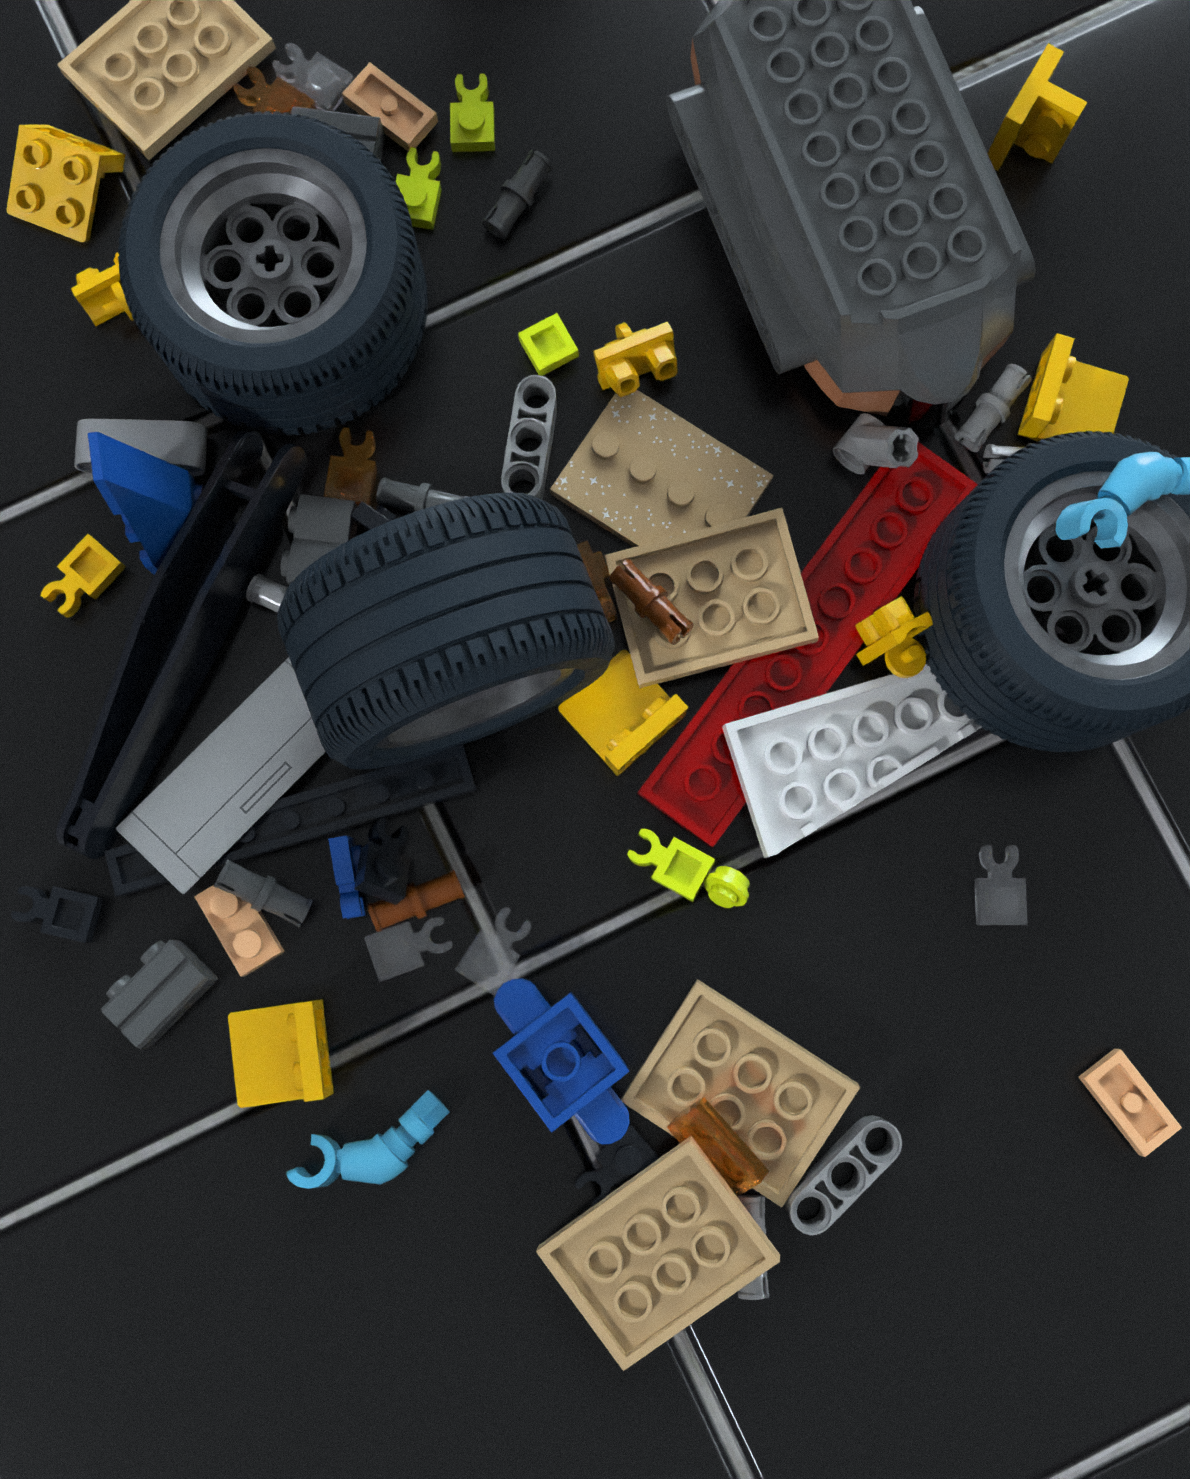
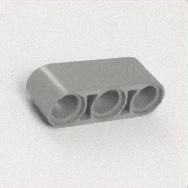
(530, 423)
(170, 440)
(866, 1166)

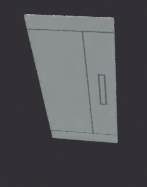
(226, 782)

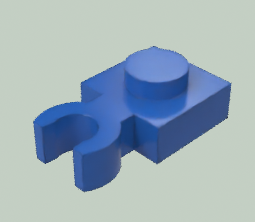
(345, 864)

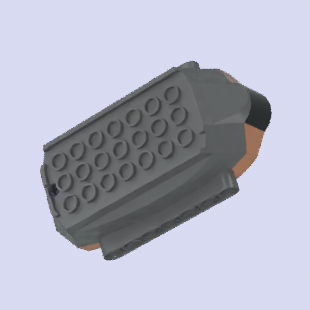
(853, 199)

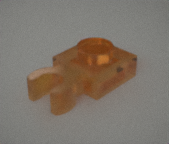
(277, 97)
(352, 475)
(597, 572)

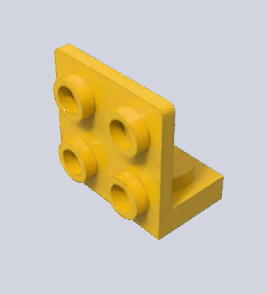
(58, 179)
(1070, 395)
(621, 717)
(280, 1054)

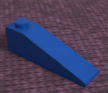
(146, 492)

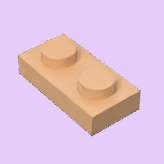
(401, 113)
(240, 929)
(1130, 1102)

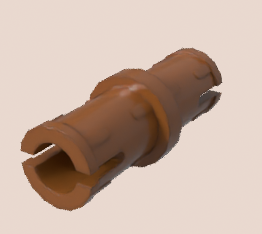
(651, 602)
(417, 901)

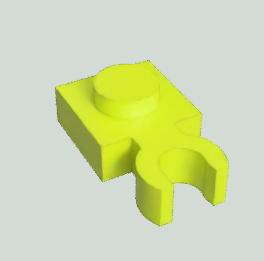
(472, 118)
(421, 190)
(678, 866)

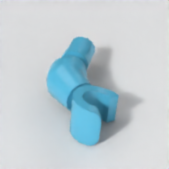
(1127, 488)
(376, 1158)

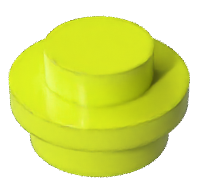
(727, 887)

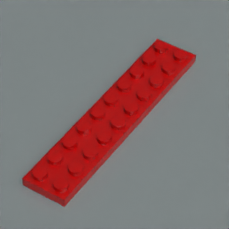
(846, 581)

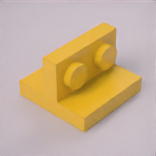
(1039, 115)

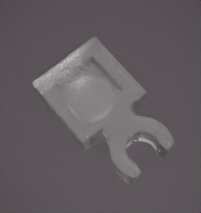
(316, 78)
(1000, 897)
(399, 949)
(489, 957)

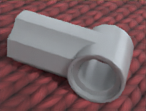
(874, 444)

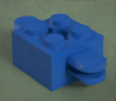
(561, 1061)

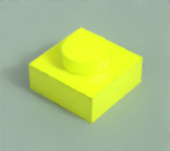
(548, 344)

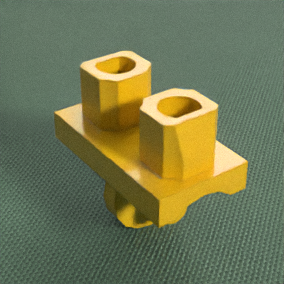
(101, 293)
(636, 354)
(892, 633)

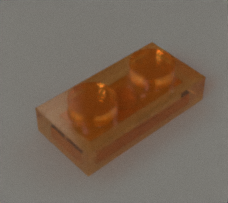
(720, 1144)

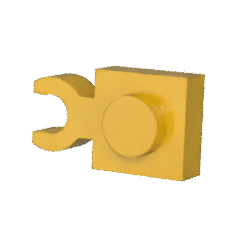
(88, 570)

